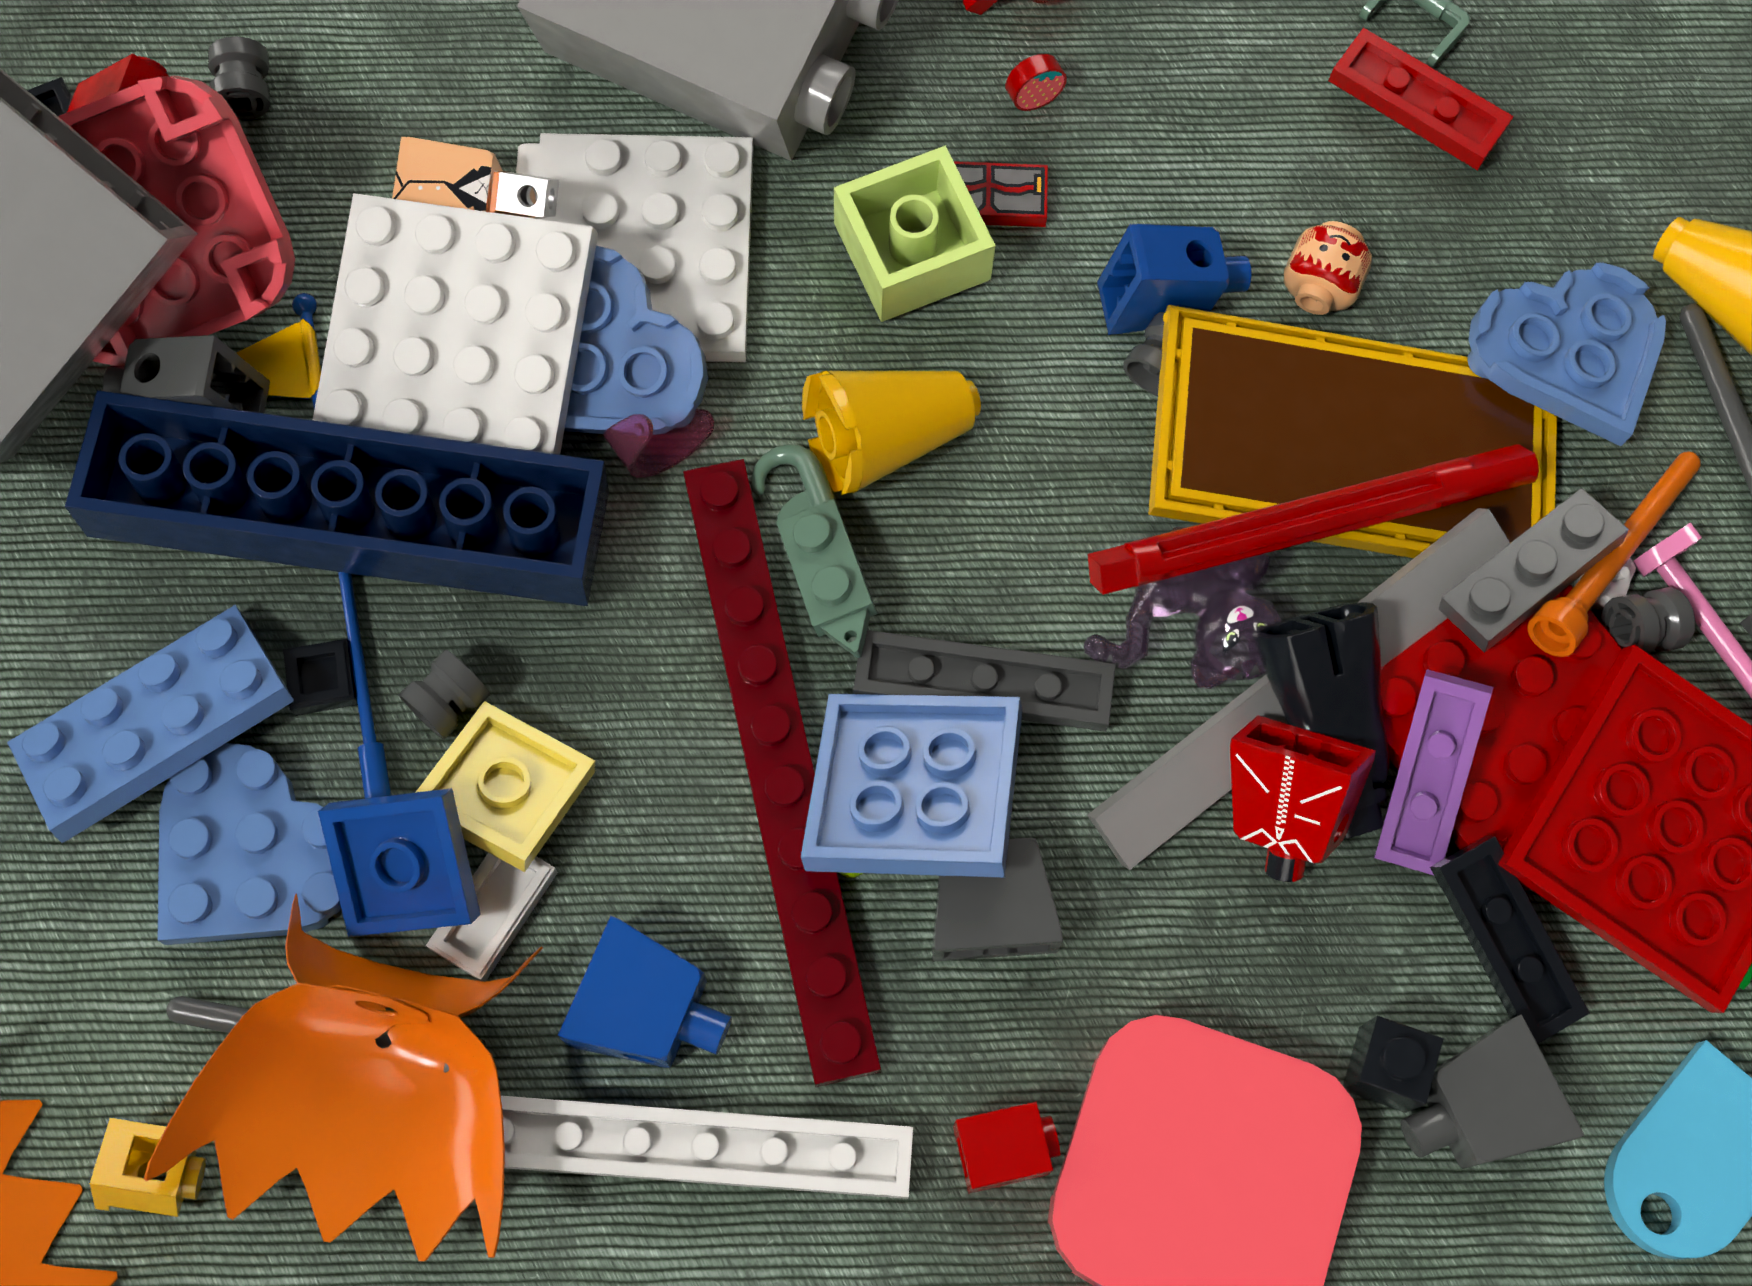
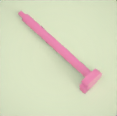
(1663, 559)

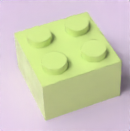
(913, 233)

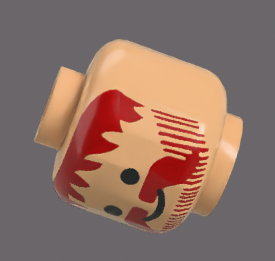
(1327, 268)

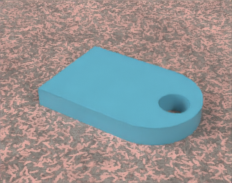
(1693, 1154)

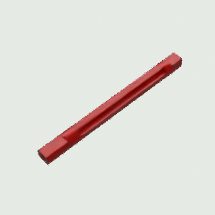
(1310, 518)

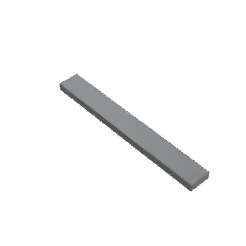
(1199, 766)

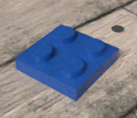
(399, 862)

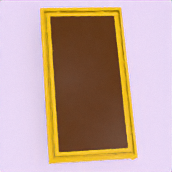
(1294, 412)

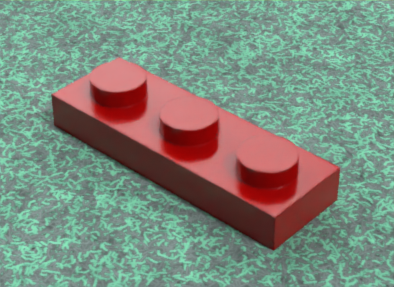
(1420, 98)

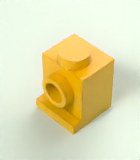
(123, 1163)

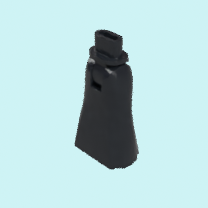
(1330, 683)

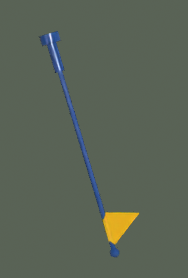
(294, 371)

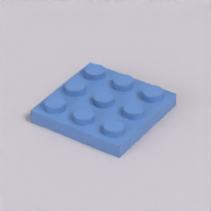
(914, 785)

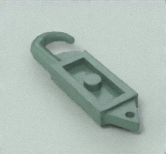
(820, 550)

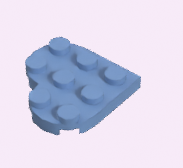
(1573, 347)
(632, 356)
(239, 852)

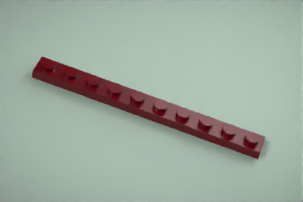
(780, 774)

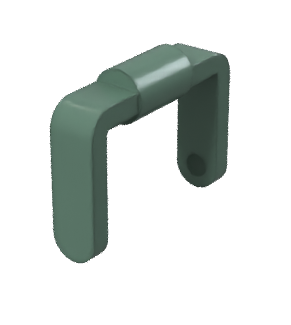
(1440, 9)

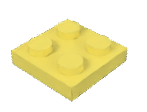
(509, 784)

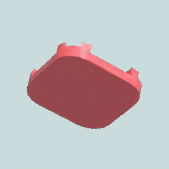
(197, 162)
(1204, 1163)

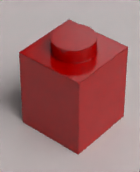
(1006, 1146)

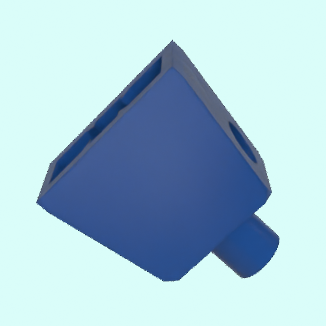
(1165, 268)
(641, 1002)

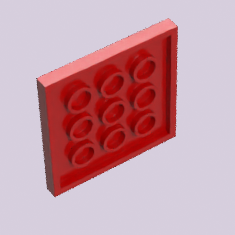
(1527, 721)
(1651, 829)

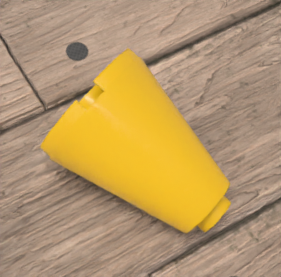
(883, 420)

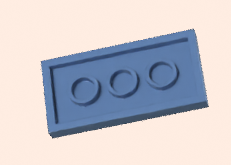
(148, 723)

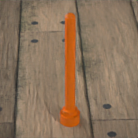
(1563, 622)

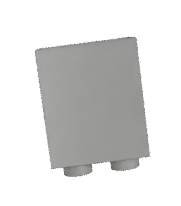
(728, 63)
(73, 257)

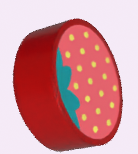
(1035, 82)

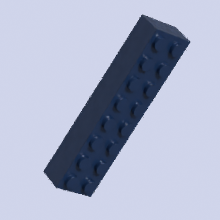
(339, 498)

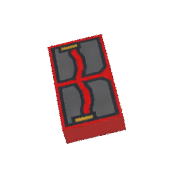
(1007, 192)

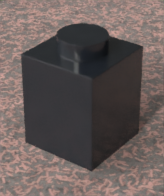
(1392, 1064)

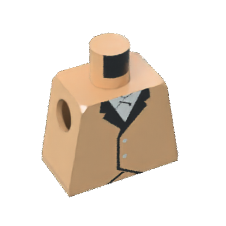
(446, 175)

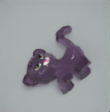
(1224, 625)

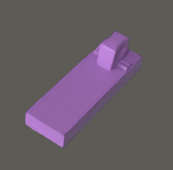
(1433, 771)

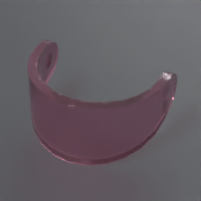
(653, 454)

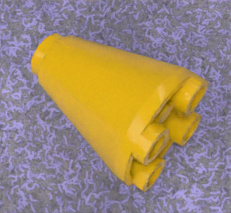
(1714, 270)

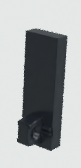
(1509, 939)

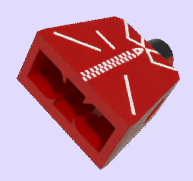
(1294, 792)

